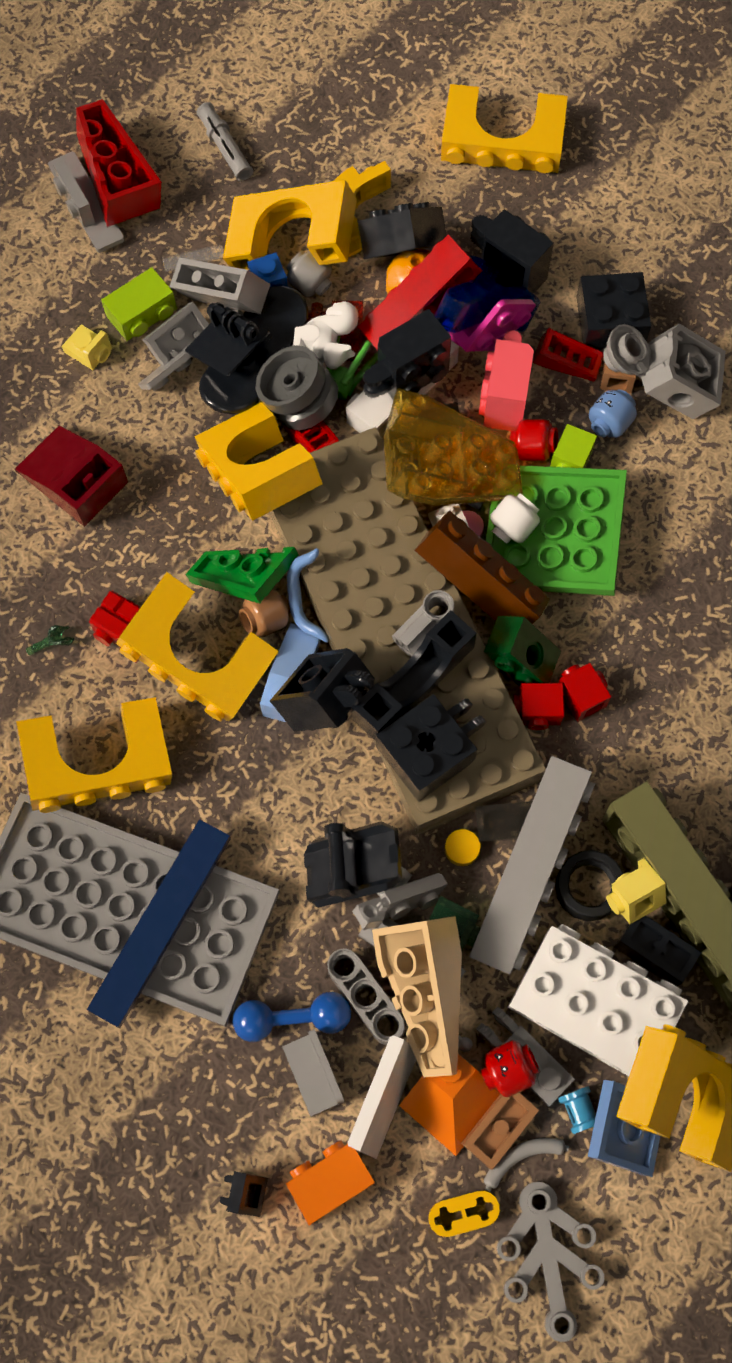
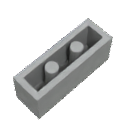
(220, 283)

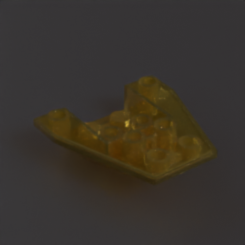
(445, 456)

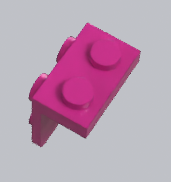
(505, 316)

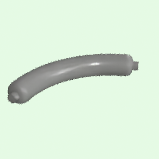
(520, 1152)

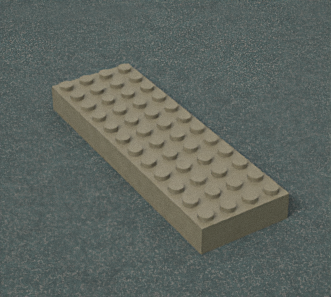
(369, 587)

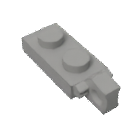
(400, 901)

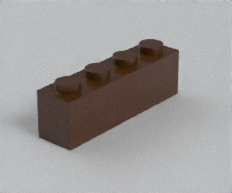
(480, 571)

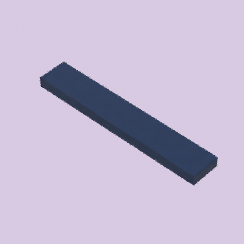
(159, 924)

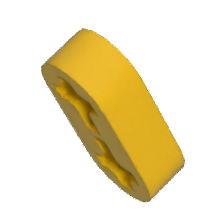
(466, 1223)

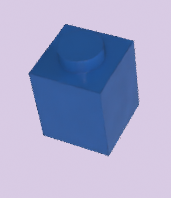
(269, 269)

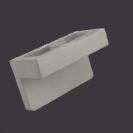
(313, 1074)

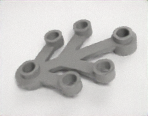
(548, 1252)

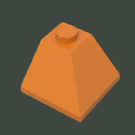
(450, 1104)

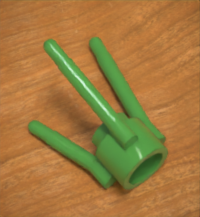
(346, 378)

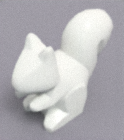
(322, 332)

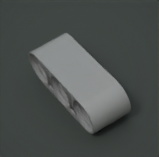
(360, 979)

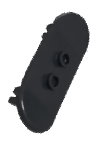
(280, 315)

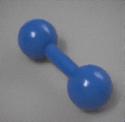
(255, 1020)

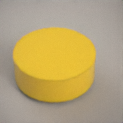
(462, 847)

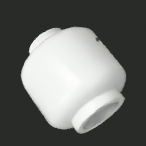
(515, 518)

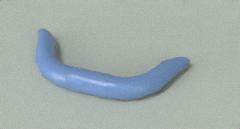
(295, 597)

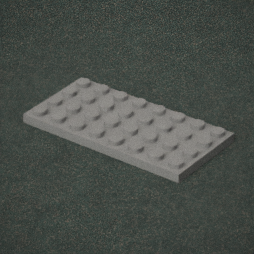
(82, 887)

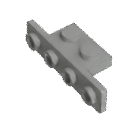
(83, 202)
(169, 344)

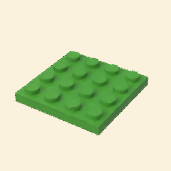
(577, 531)

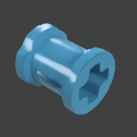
(579, 1109)

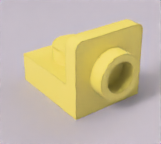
(88, 347)

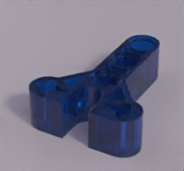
(473, 300)

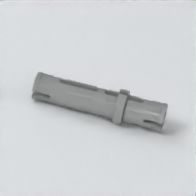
(212, 121)

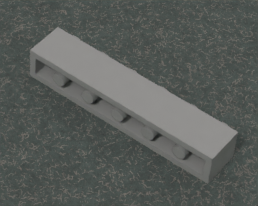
(531, 865)

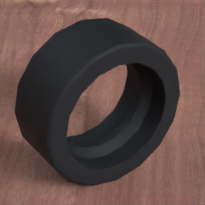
(562, 888)

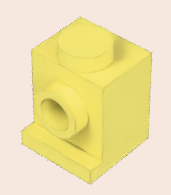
(637, 893)

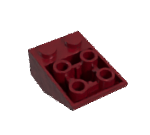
(74, 474)

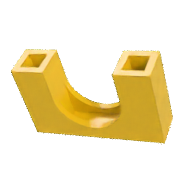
(534, 150)
(259, 215)
(261, 485)
(149, 641)
(56, 784)
(657, 1085)

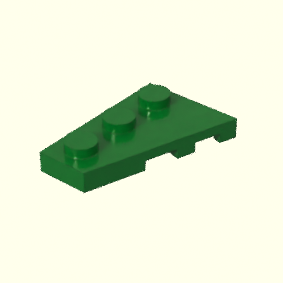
(242, 574)

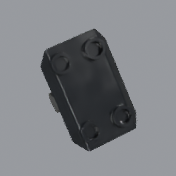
(352, 863)

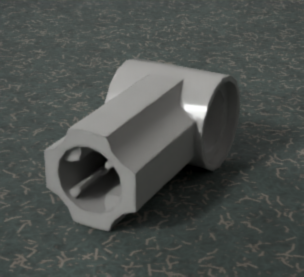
(414, 630)

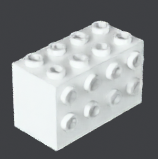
(593, 998)

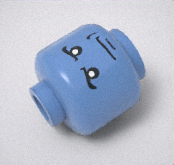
(612, 413)

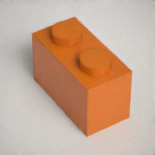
(329, 1182)

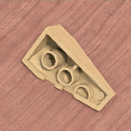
(426, 981)

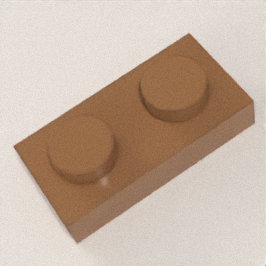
(499, 1128)

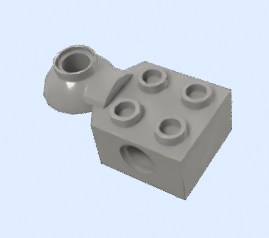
(673, 367)

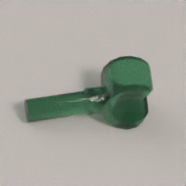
(53, 638)

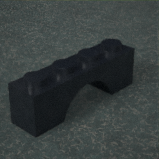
(434, 659)

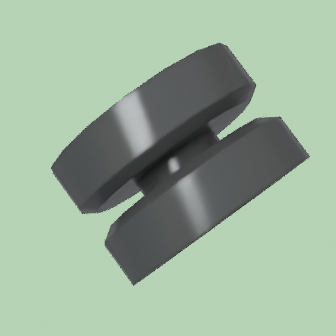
(297, 387)

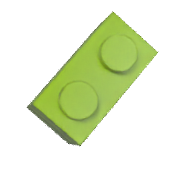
(139, 304)

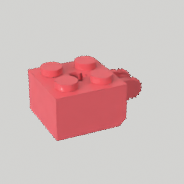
(506, 382)

